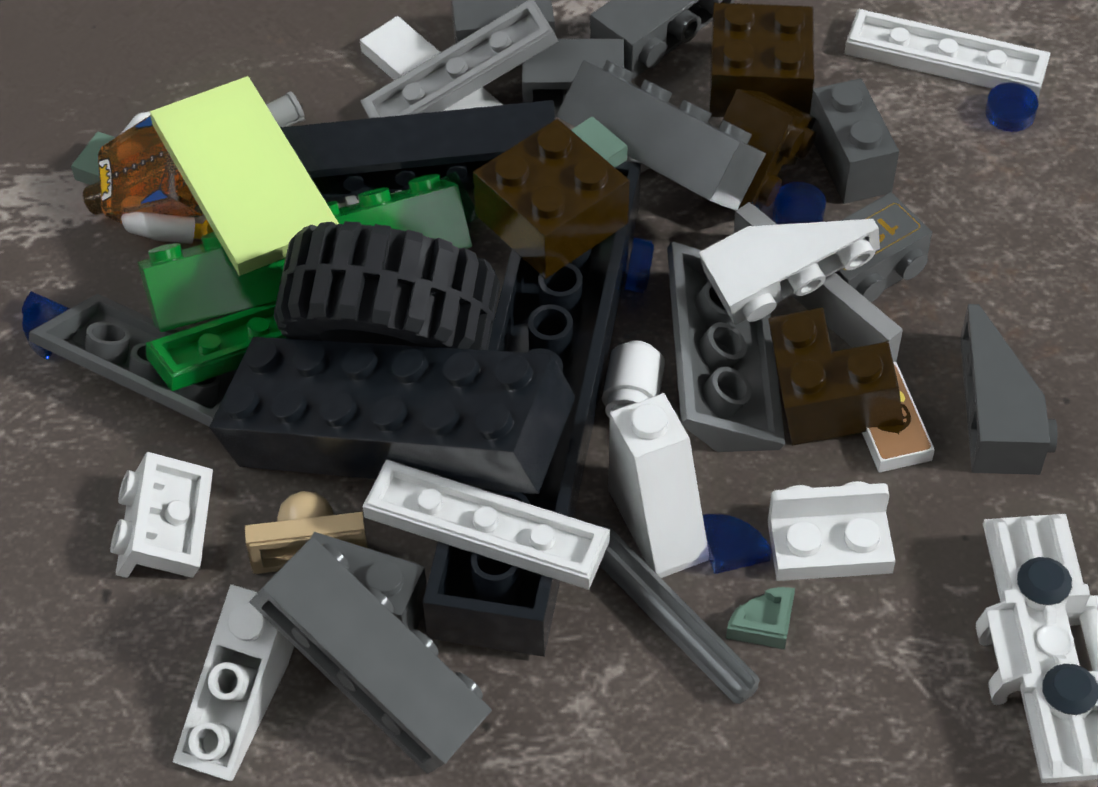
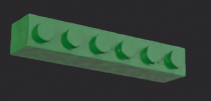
(203, 283)

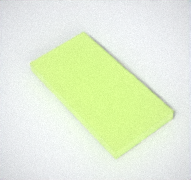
(241, 172)

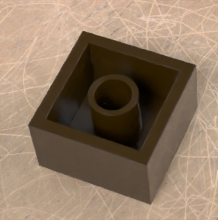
(762, 52)
(551, 197)

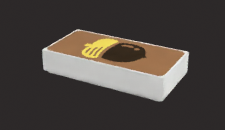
(900, 444)

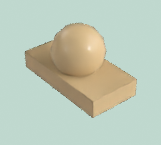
(298, 518)

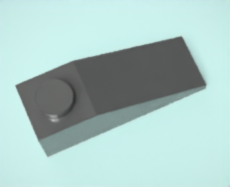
(1002, 403)

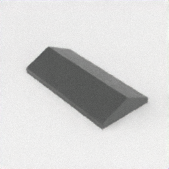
(113, 344)
(722, 368)

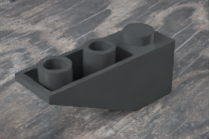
(650, 27)

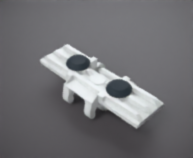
(1034, 643)

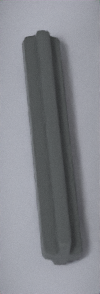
(678, 620)

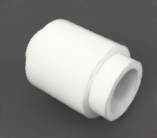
(632, 375)

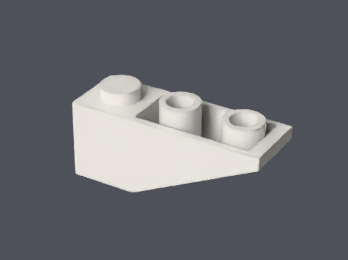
(775, 261)
(234, 688)

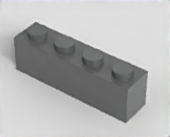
(665, 137)
(372, 654)

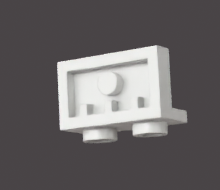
(162, 516)
(830, 531)

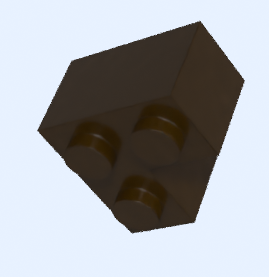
(775, 130)
(828, 390)

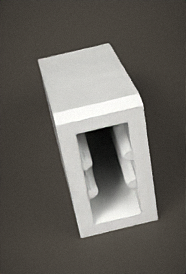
(656, 485)

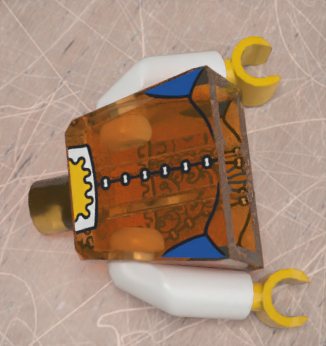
(144, 187)

